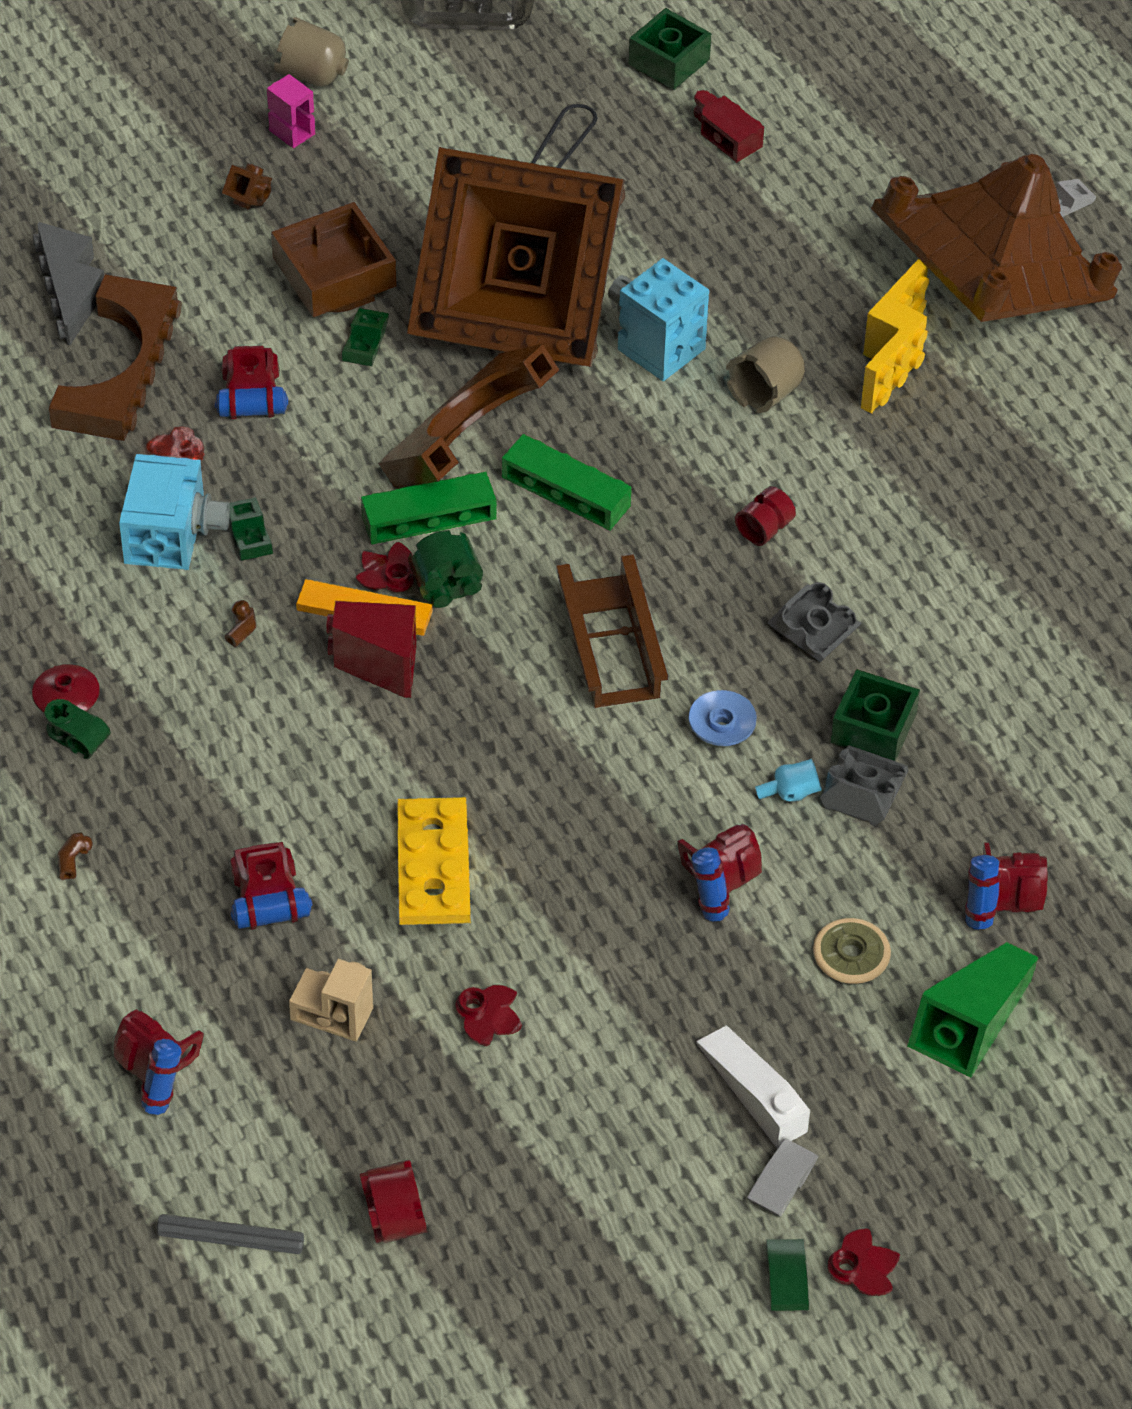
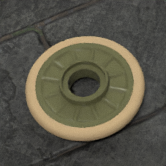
(846, 968)

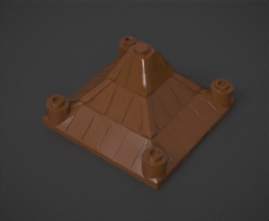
(999, 242)
(515, 255)

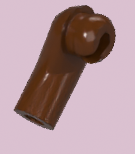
(244, 623)
(75, 844)

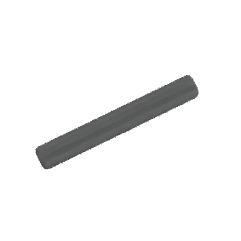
(230, 1233)

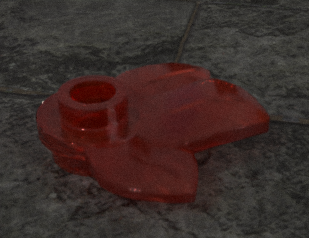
(179, 444)

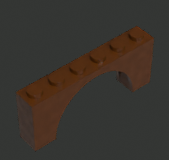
(111, 406)
(426, 452)

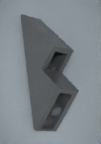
(69, 276)

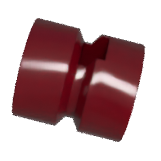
(765, 515)

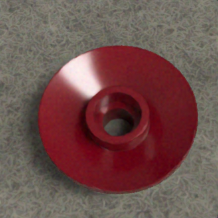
(81, 689)

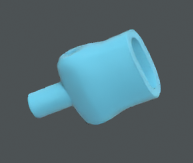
(792, 782)

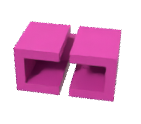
(291, 111)

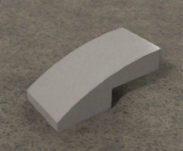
(1073, 196)
(782, 1177)

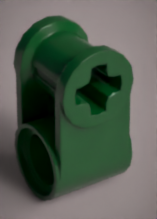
(75, 727)

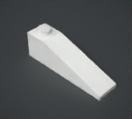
(757, 1086)

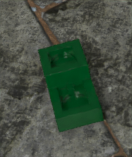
(365, 337)
(249, 529)
(787, 1274)

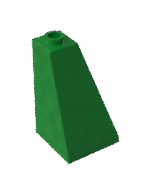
(970, 1007)

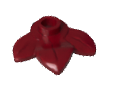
(381, 570)
(491, 1016)
(869, 1264)

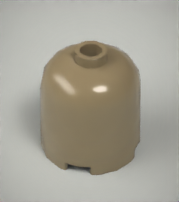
(311, 54)
(765, 373)

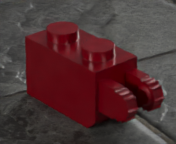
(728, 125)

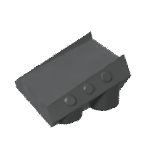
(815, 621)
(863, 785)

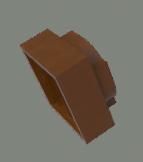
(334, 260)

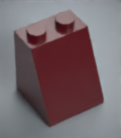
(375, 643)

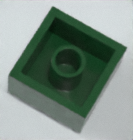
(669, 48)
(875, 715)

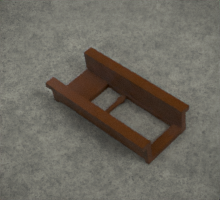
(606, 595)

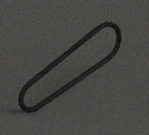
(555, 126)

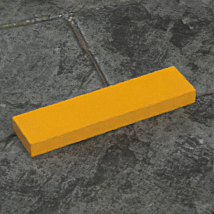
(320, 599)

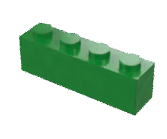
(566, 482)
(428, 507)

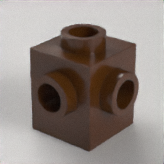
(247, 185)

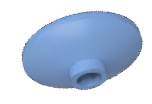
(722, 707)

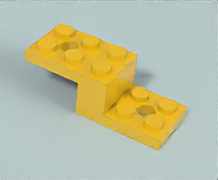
(895, 337)
(433, 861)

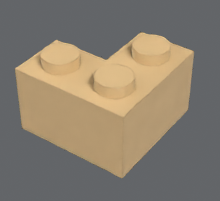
(334, 1001)

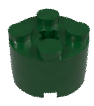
(446, 567)

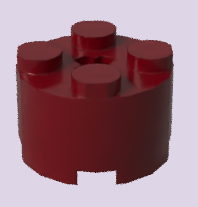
(393, 1202)

